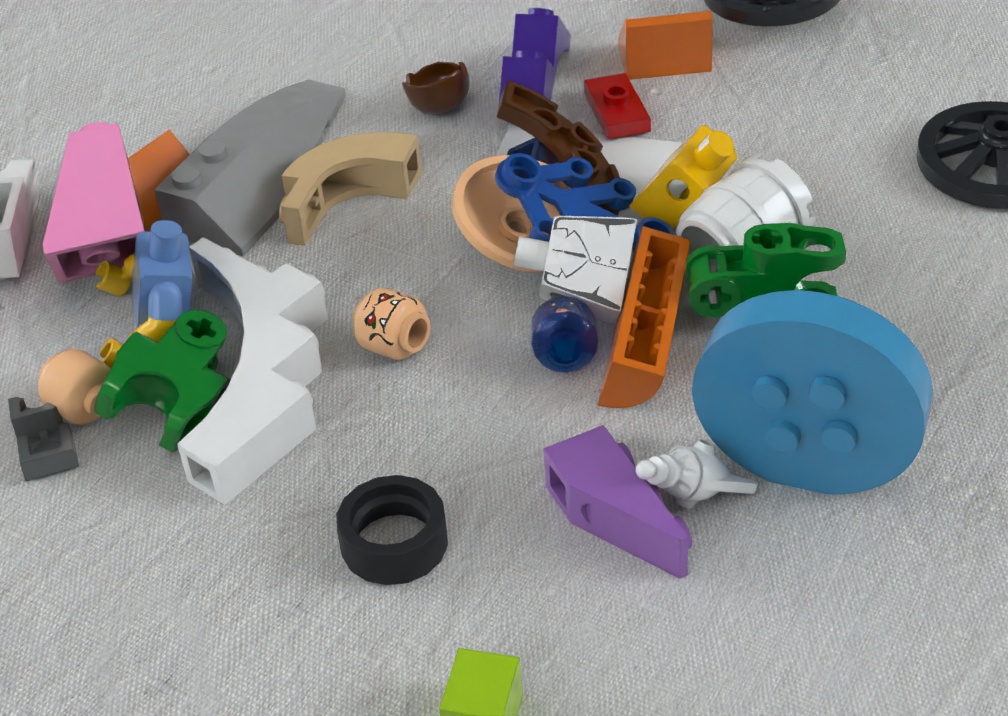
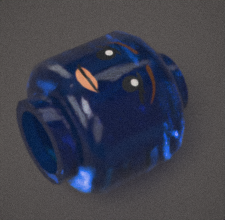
(564, 334)

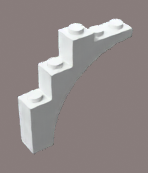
(266, 401)

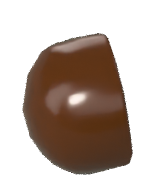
(437, 87)

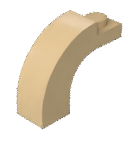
(346, 169)

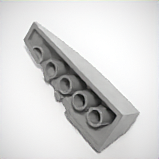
(234, 178)

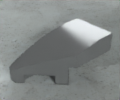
(42, 439)

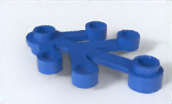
(531, 183)

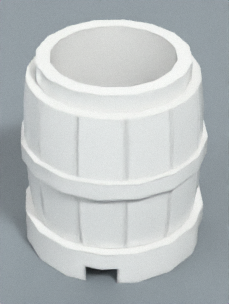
(748, 197)

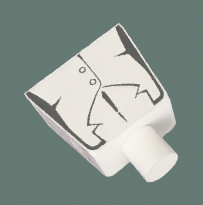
(583, 261)

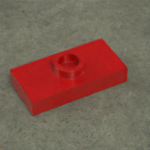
(617, 106)

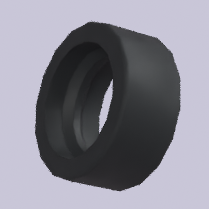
(398, 561)

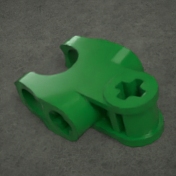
(767, 262)
(169, 374)

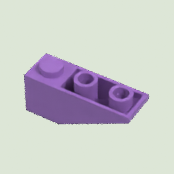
(603, 495)

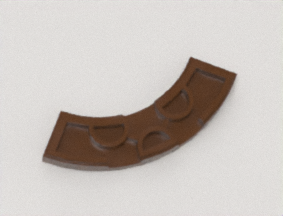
(566, 140)

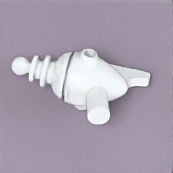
(692, 474)

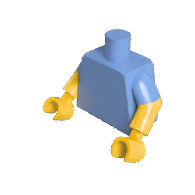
(159, 282)

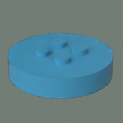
(813, 392)

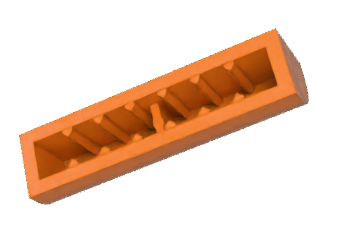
(645, 321)

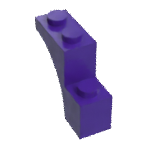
(536, 51)

